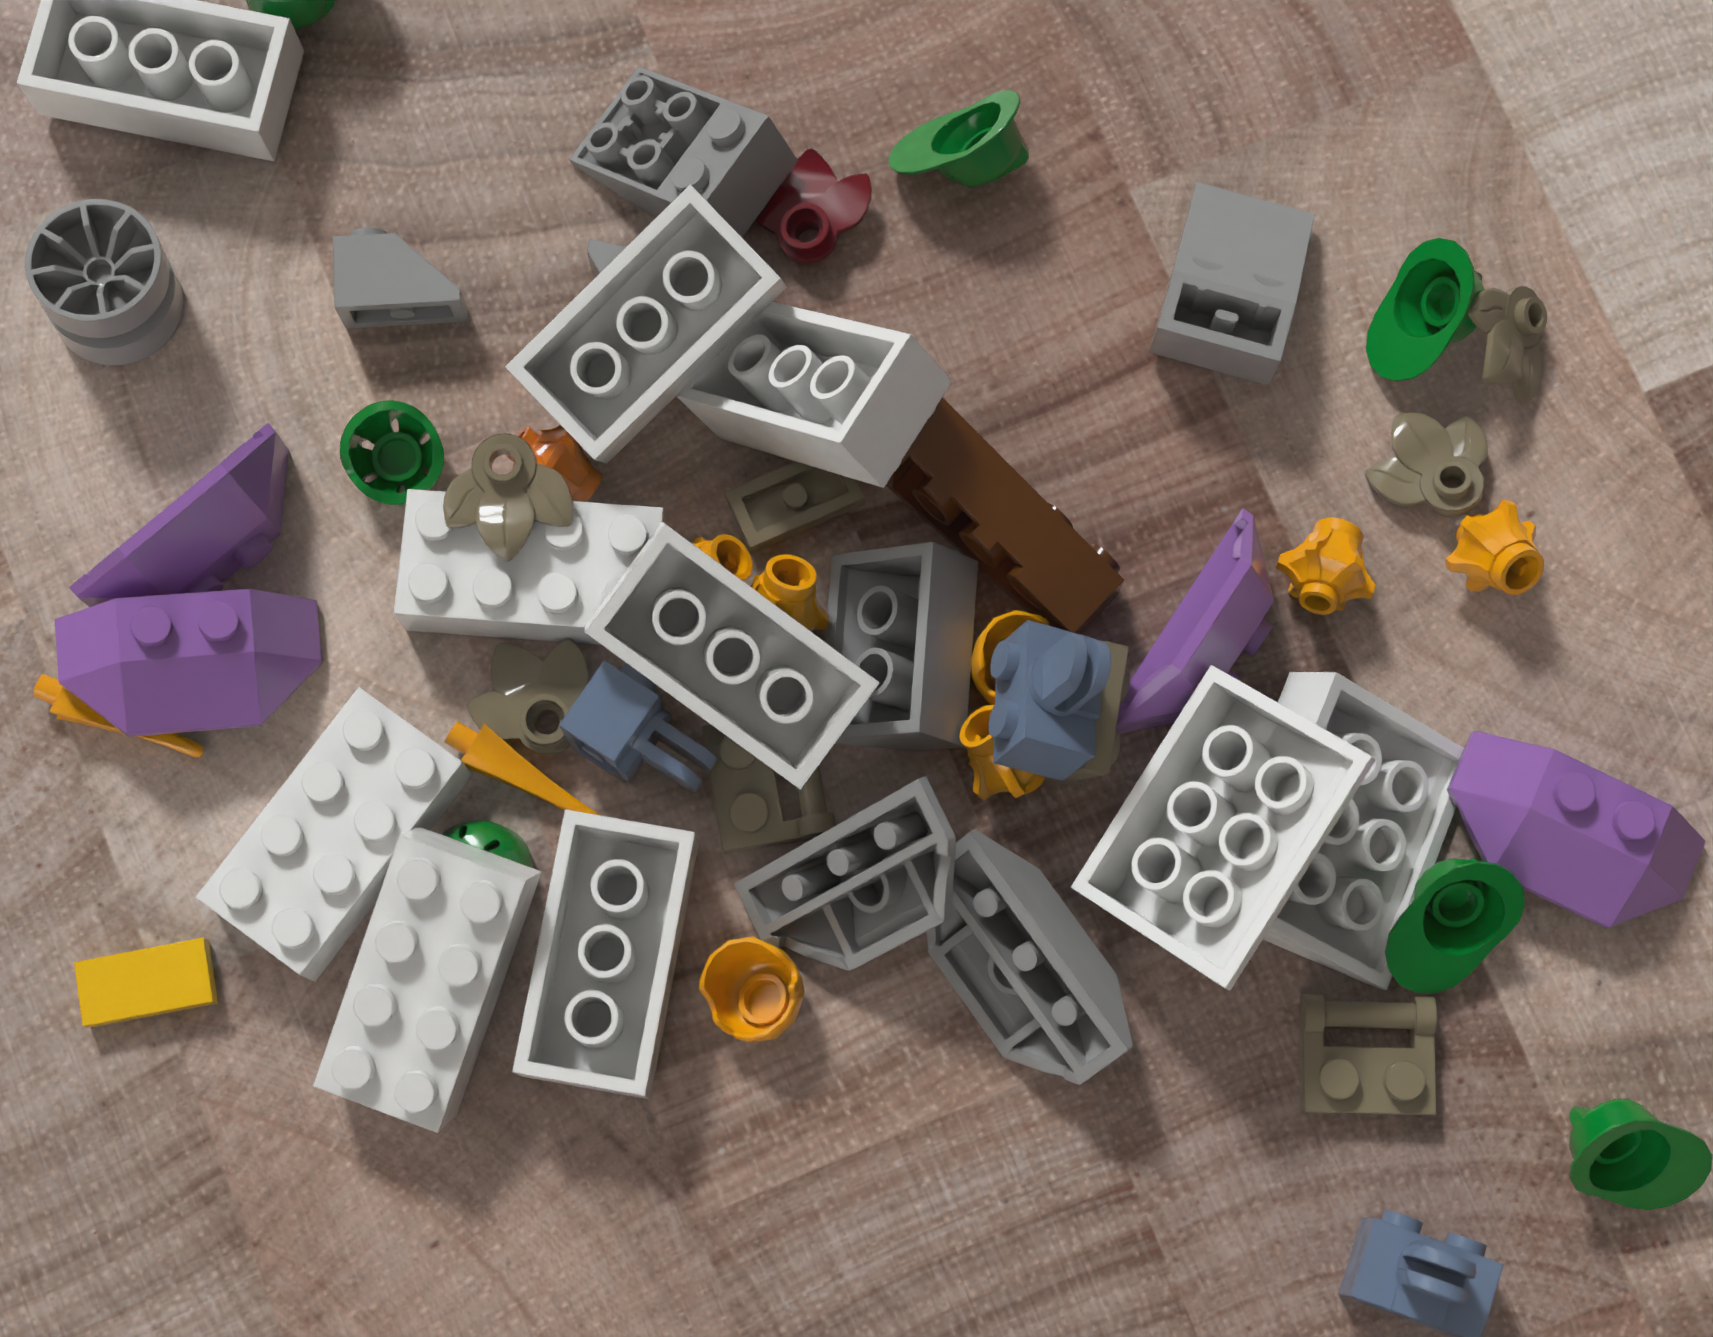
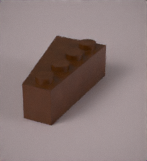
(1004, 524)

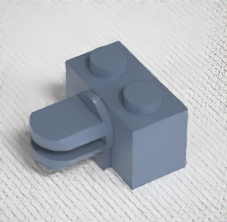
(1047, 699)
(621, 722)
(1421, 1277)

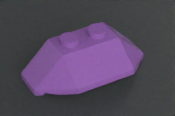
(204, 533)
(1208, 628)
(188, 658)
(1572, 830)

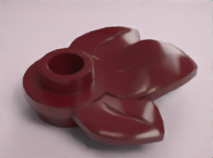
(818, 202)

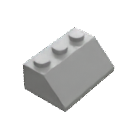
(910, 627)

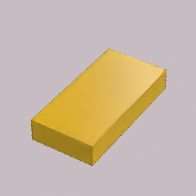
(145, 982)

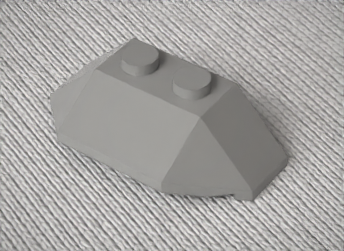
(859, 883)
(1028, 966)

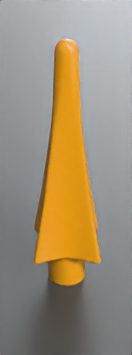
(72, 709)
(496, 759)

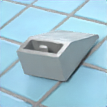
(673, 136)
(1233, 284)

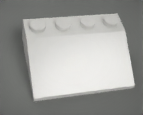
(1222, 825)
(1381, 839)

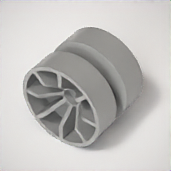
(104, 281)

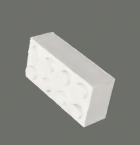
(165, 70)
(646, 326)
(820, 392)
(544, 593)
(730, 655)
(330, 832)
(606, 954)
(427, 978)

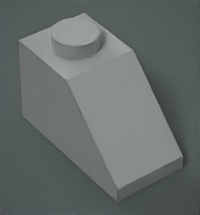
(389, 283)

